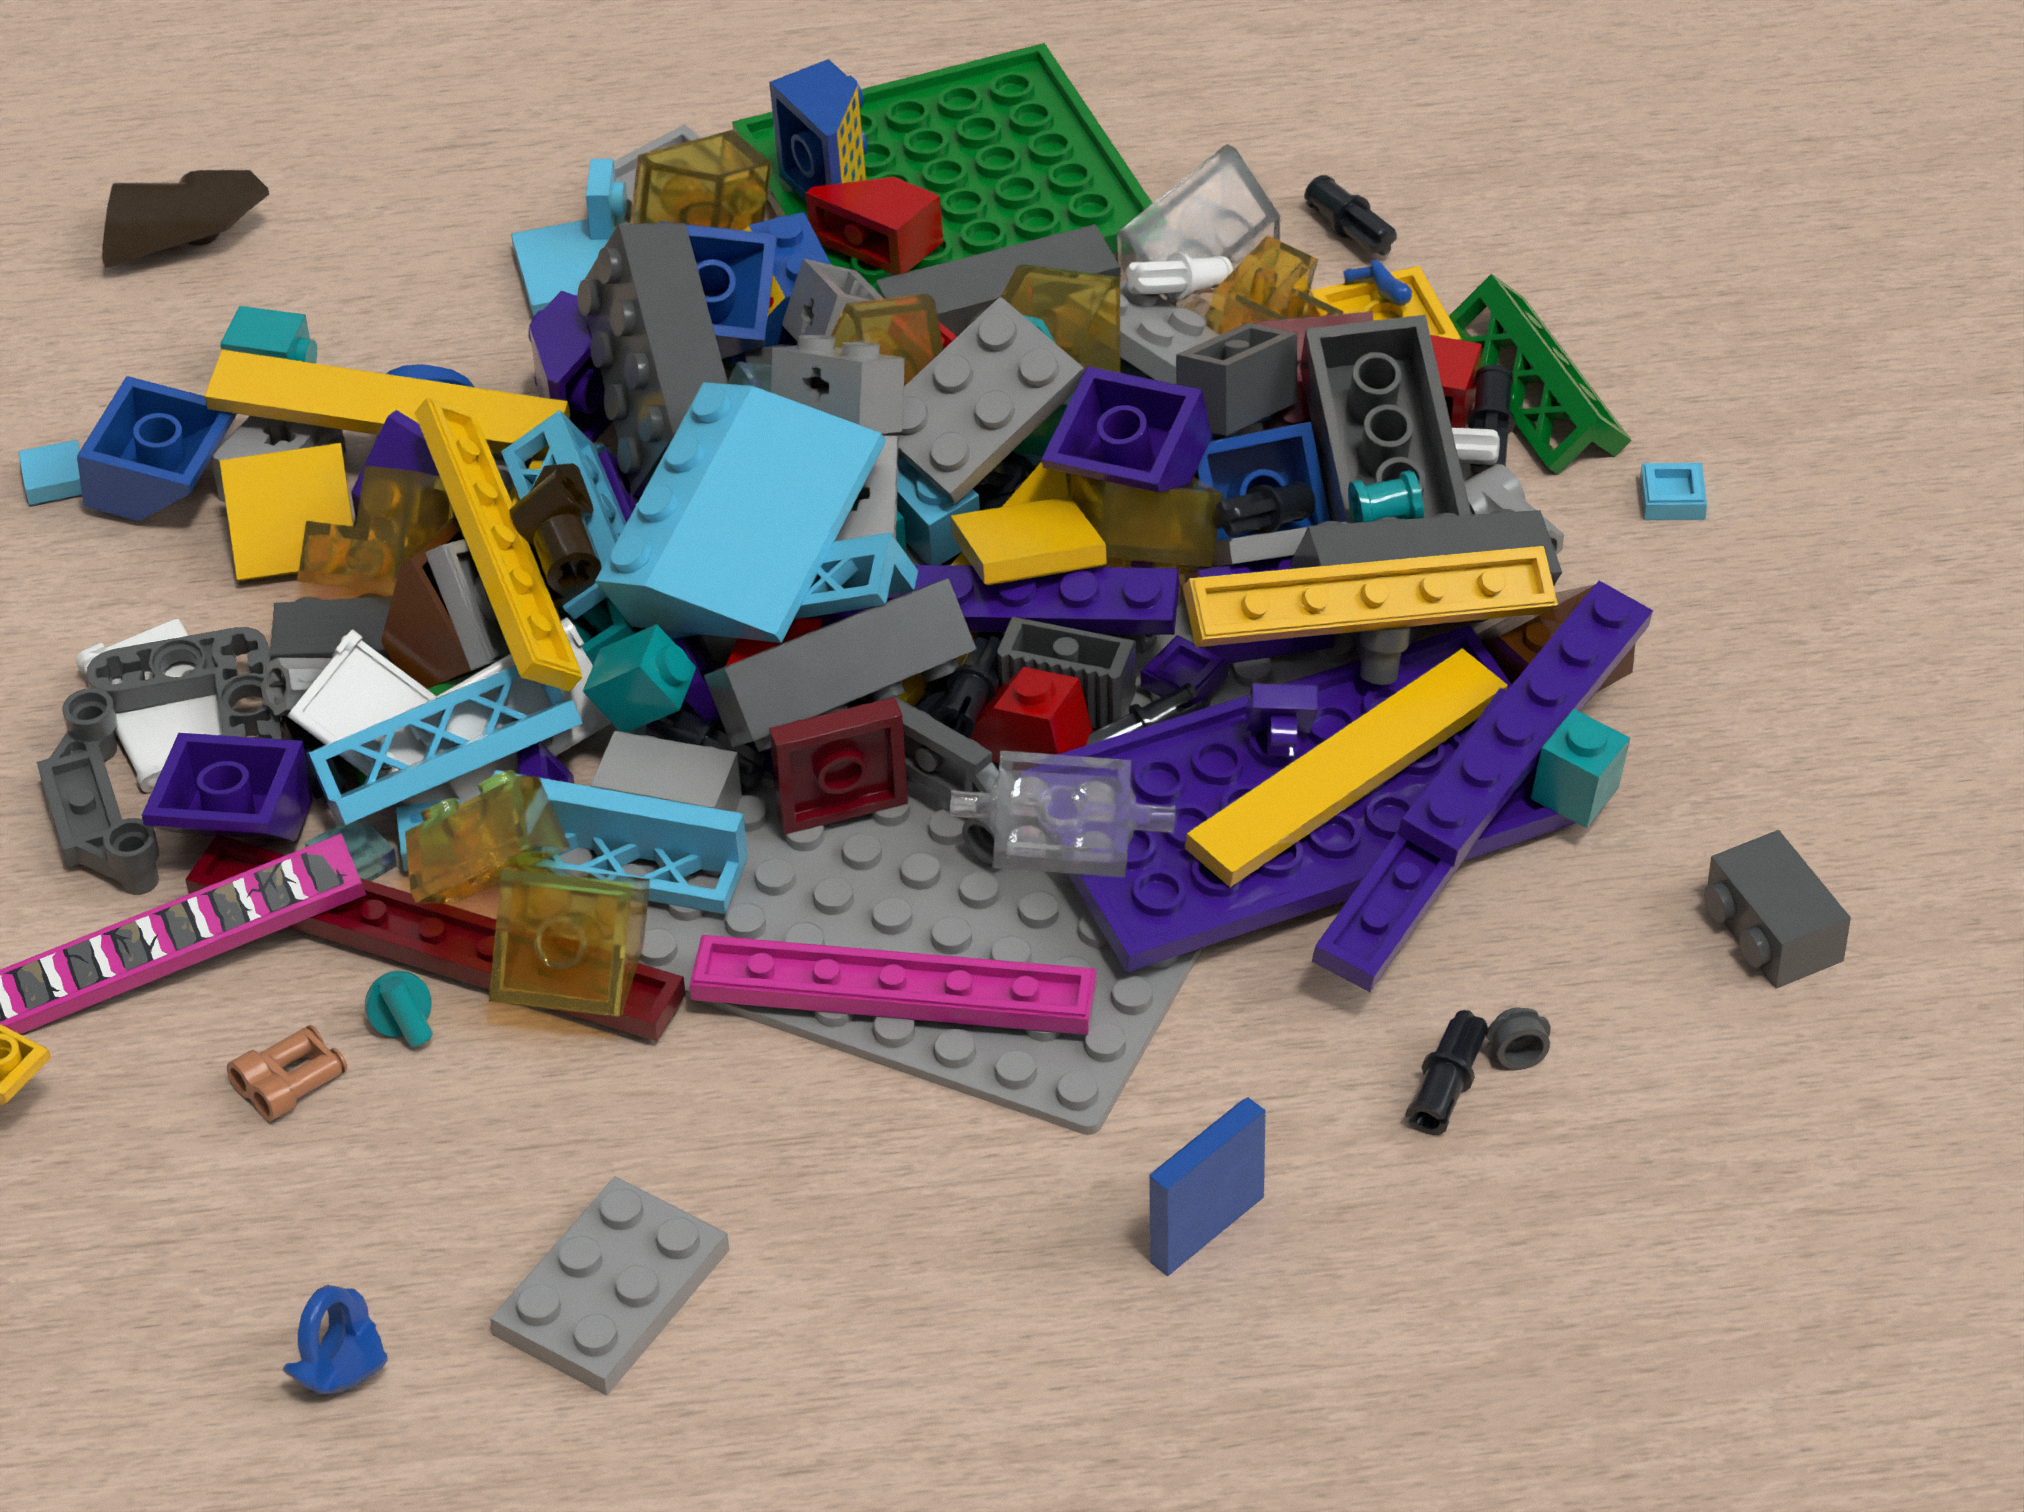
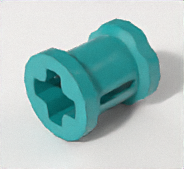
(1384, 499)

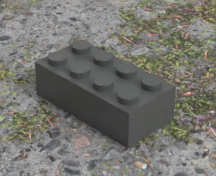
(648, 339)
(1381, 411)

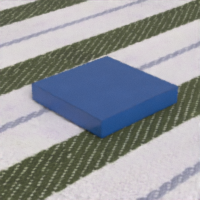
(1207, 1185)

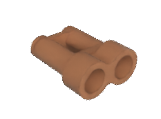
(270, 1086)

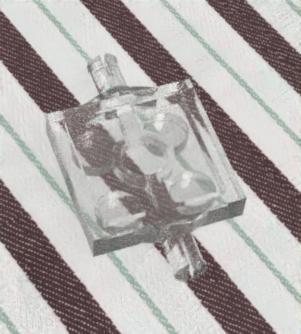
(1062, 813)

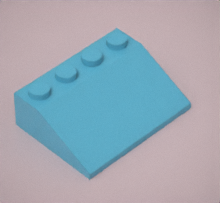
(738, 515)

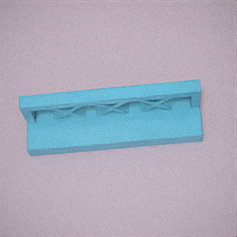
(571, 446)
(855, 577)
(445, 765)
(670, 832)

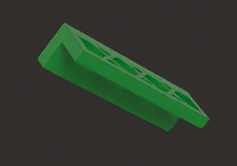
(1550, 365)

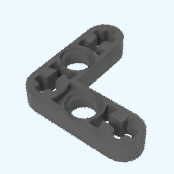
(214, 674)

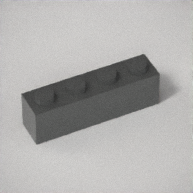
(973, 283)
(1423, 537)
(842, 663)

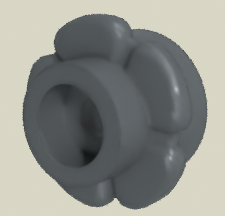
(1519, 1038)

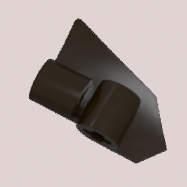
(168, 214)
(557, 532)

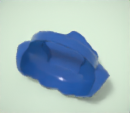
(349, 1348)

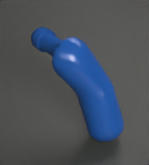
(1387, 285)

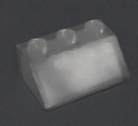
(1205, 215)

